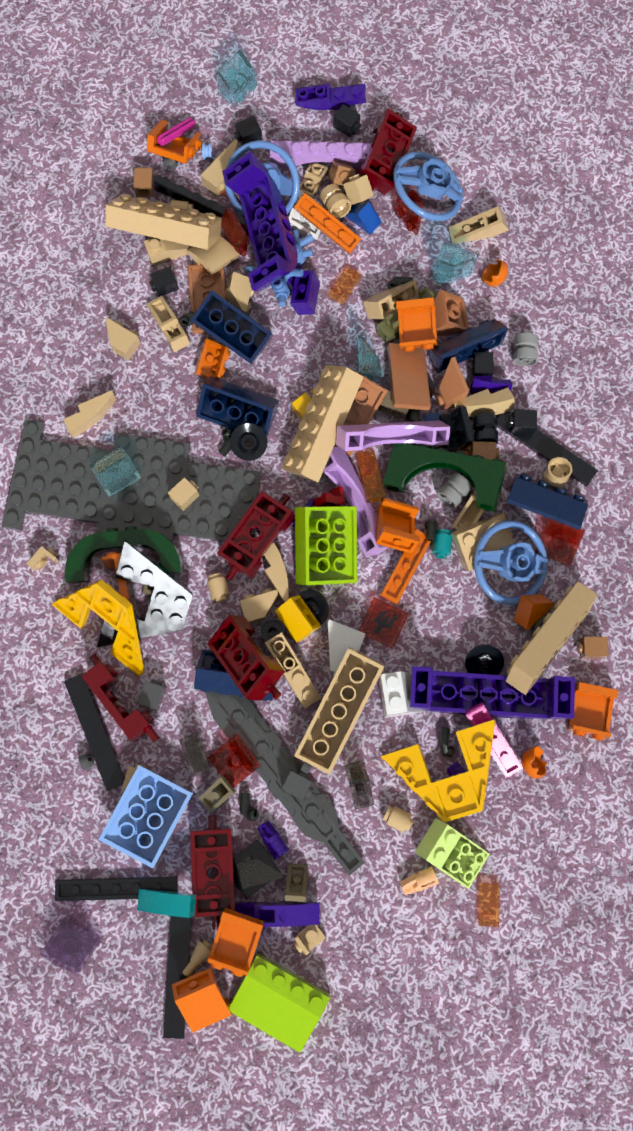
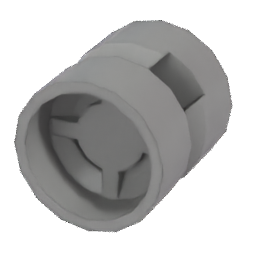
(526, 349)
(456, 488)

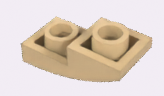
(313, 179)

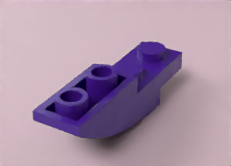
(327, 98)
(282, 913)

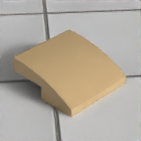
(215, 257)

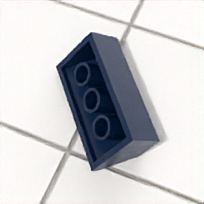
(231, 327)
(463, 346)
(234, 405)
(547, 500)
(213, 677)

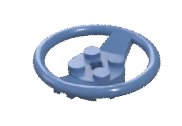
(432, 179)
(284, 184)
(506, 561)

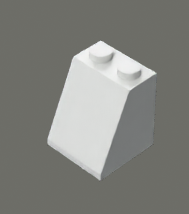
(395, 694)

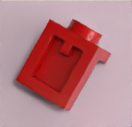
(332, 499)

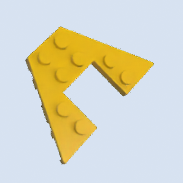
(115, 611)
(457, 794)

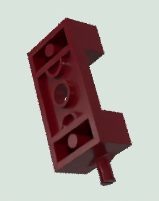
(380, 163)
(245, 552)
(254, 673)
(100, 680)
(213, 848)

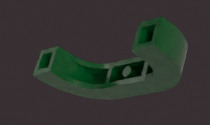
(80, 556)

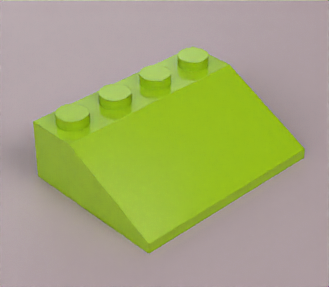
(326, 545)
(279, 1002)

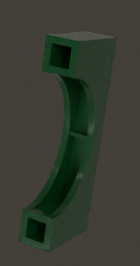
(410, 460)

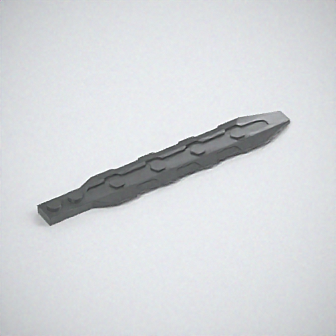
(313, 816)

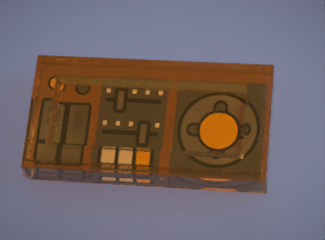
(344, 285)
(488, 904)

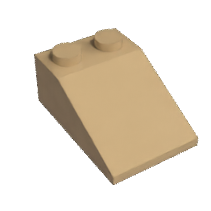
(468, 537)

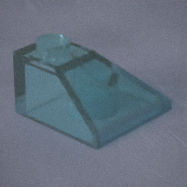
(368, 362)

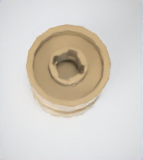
(335, 201)
(557, 472)

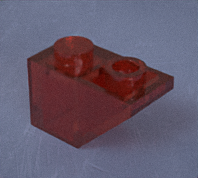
(411, 219)

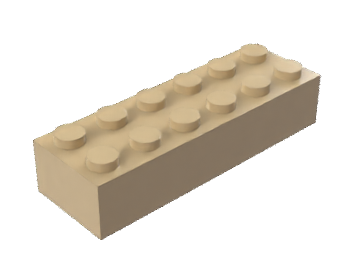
(163, 221)
(318, 428)
(550, 637)
(339, 710)

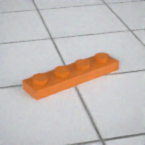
(327, 223)
(405, 570)

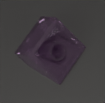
(71, 945)

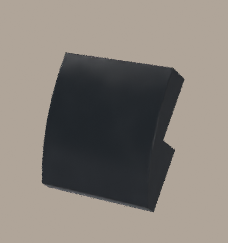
(257, 851)

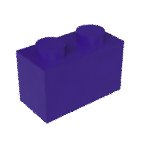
(305, 293)

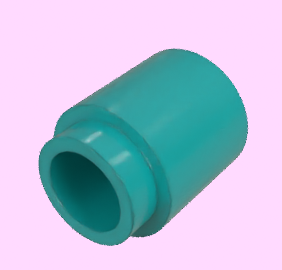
(442, 545)

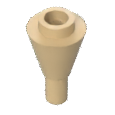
(199, 955)

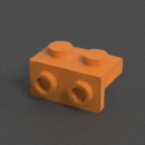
(212, 359)

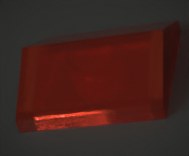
(234, 232)
(560, 541)
(234, 761)

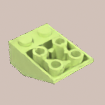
(452, 853)

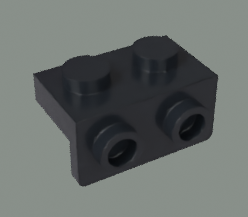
(460, 428)

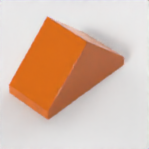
(531, 609)

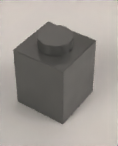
(152, 694)

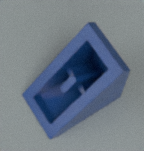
(364, 216)

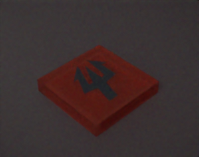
(383, 622)

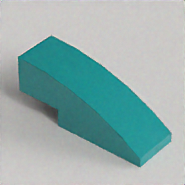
(166, 903)

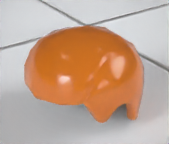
(495, 273)
(532, 762)

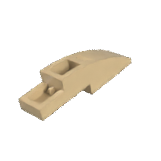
(293, 670)

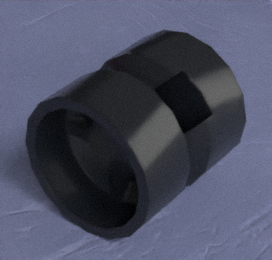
(485, 427)
(271, 628)

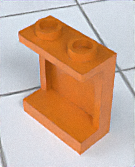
(179, 149)
(417, 324)
(396, 525)
(111, 561)
(592, 711)
(235, 942)
(200, 1000)

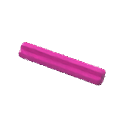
(175, 131)

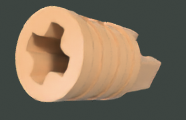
(419, 881)

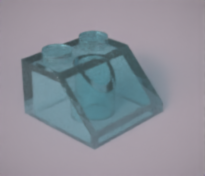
(236, 79)
(453, 264)
(115, 471)

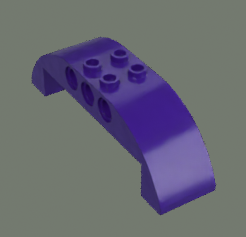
(265, 219)
(462, 691)

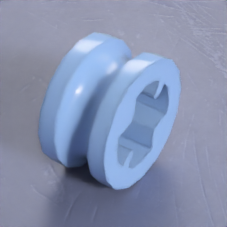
(207, 151)

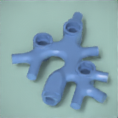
(280, 287)

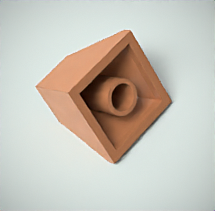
(450, 314)
(452, 386)

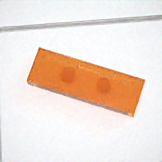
(370, 476)

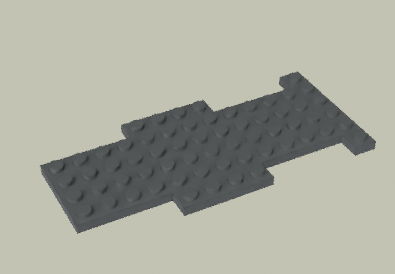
(59, 483)

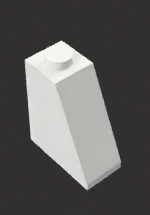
(339, 640)

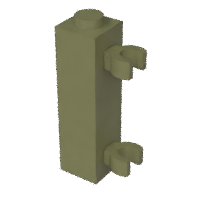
(389, 328)

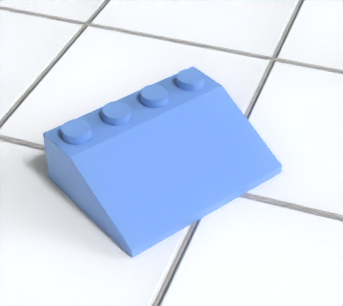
(145, 816)

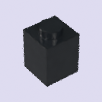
(347, 121)
(248, 130)
(163, 282)
(482, 364)
(523, 421)

